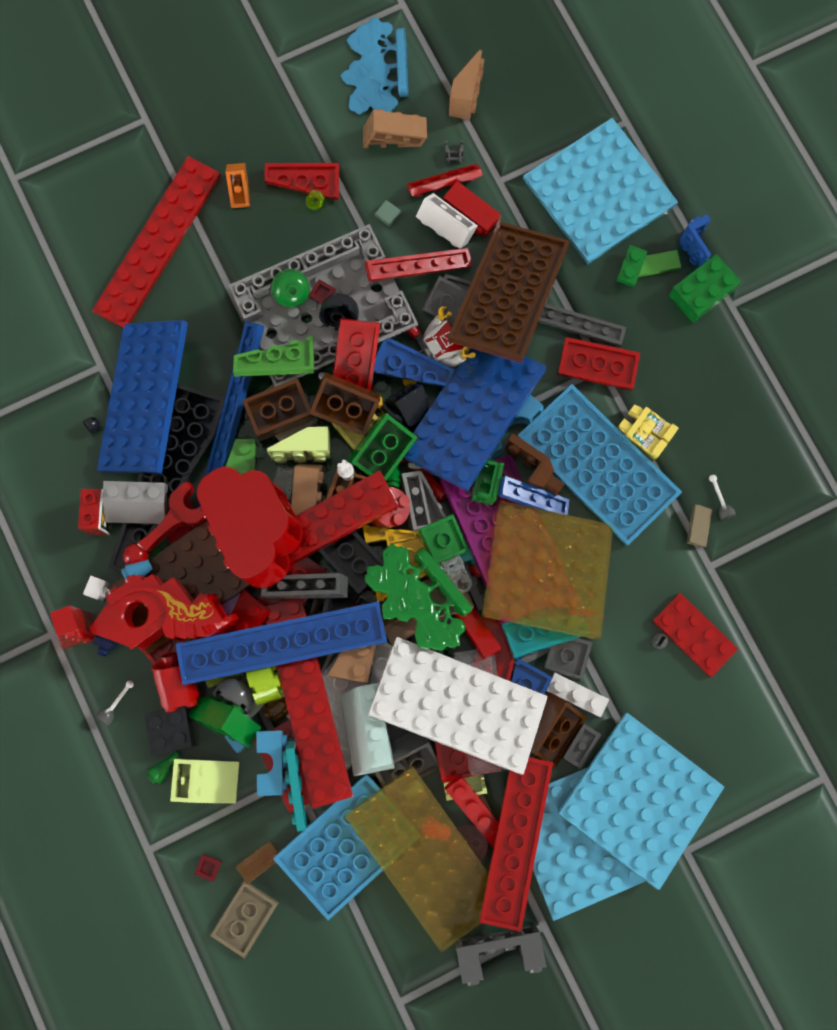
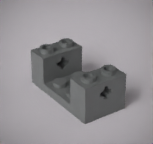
(529, 947)

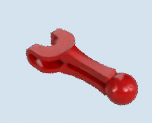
(176, 518)

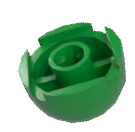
(290, 288)

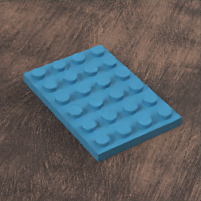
(330, 857)

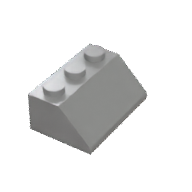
(134, 502)

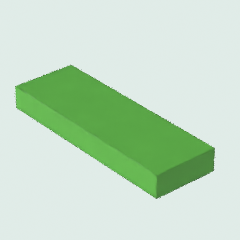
(660, 263)

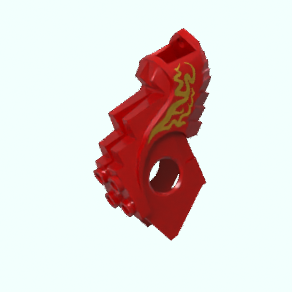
(169, 609)

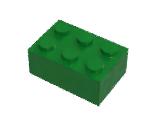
(704, 288)
(382, 447)

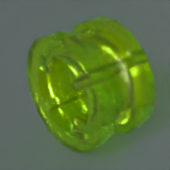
(317, 204)

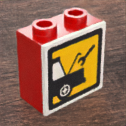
(92, 513)

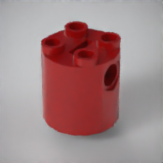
(170, 686)

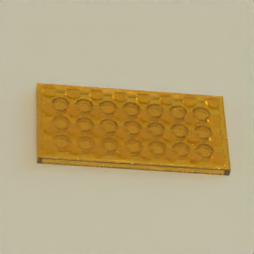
(423, 856)

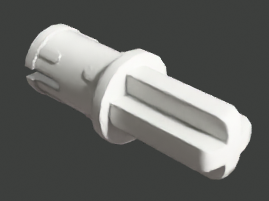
(345, 470)

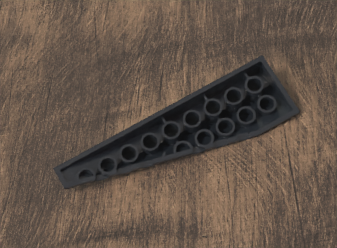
(190, 433)

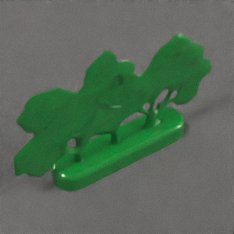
(411, 598)

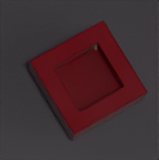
(321, 291)
(208, 867)

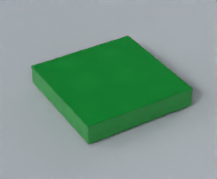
(443, 539)

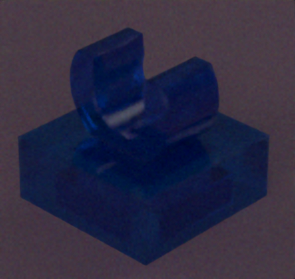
(104, 644)

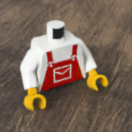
(437, 344)

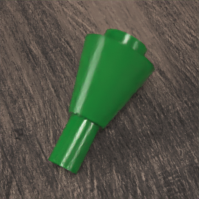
(159, 771)

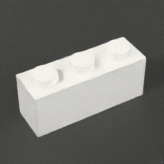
(446, 221)

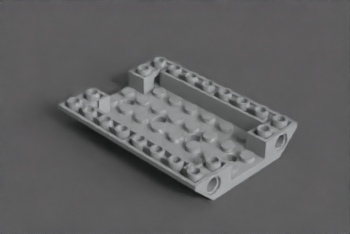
(340, 266)

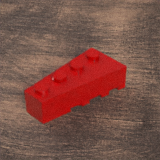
(73, 626)

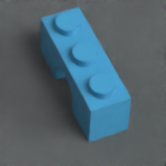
(275, 781)

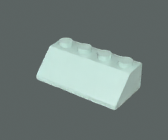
(366, 735)

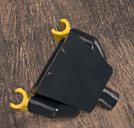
(407, 405)

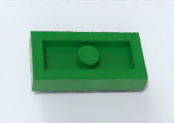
(632, 266)

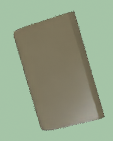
(699, 526)

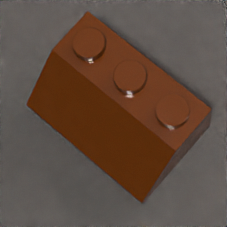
(345, 403)
(556, 729)

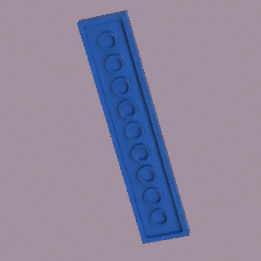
(281, 643)

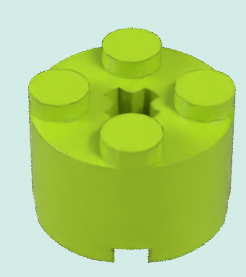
(265, 685)

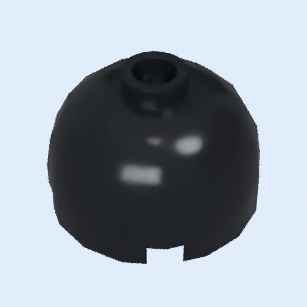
(336, 307)

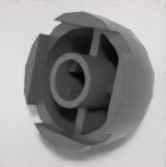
(236, 691)

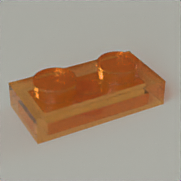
(257, 862)

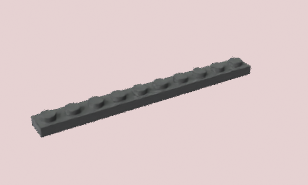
(570, 320)

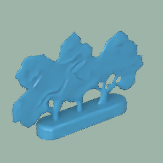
(371, 71)

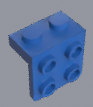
(693, 244)

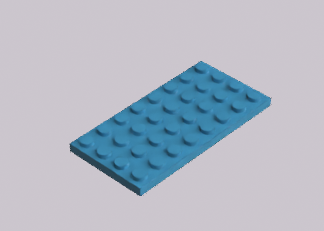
(600, 464)

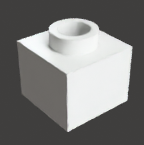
(96, 588)

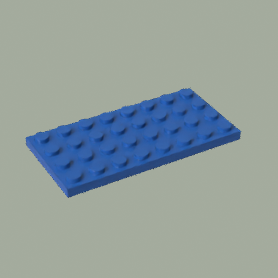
(142, 397)
(472, 416)

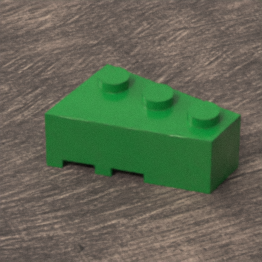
(225, 719)

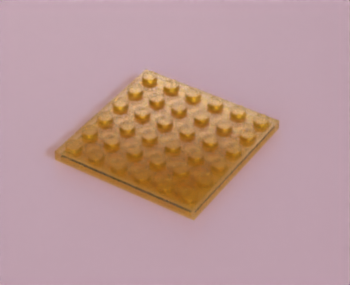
(548, 570)

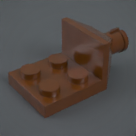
(535, 459)

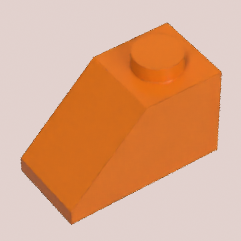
(237, 185)

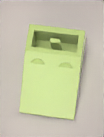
(307, 444)
(204, 781)

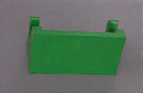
(488, 483)

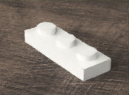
(577, 695)

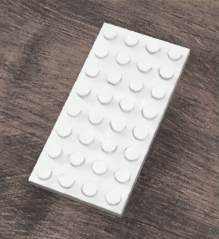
(458, 705)

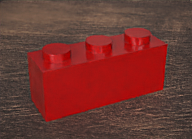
(473, 208)

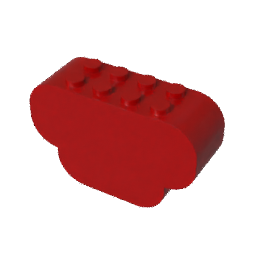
(250, 523)

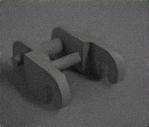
(448, 152)

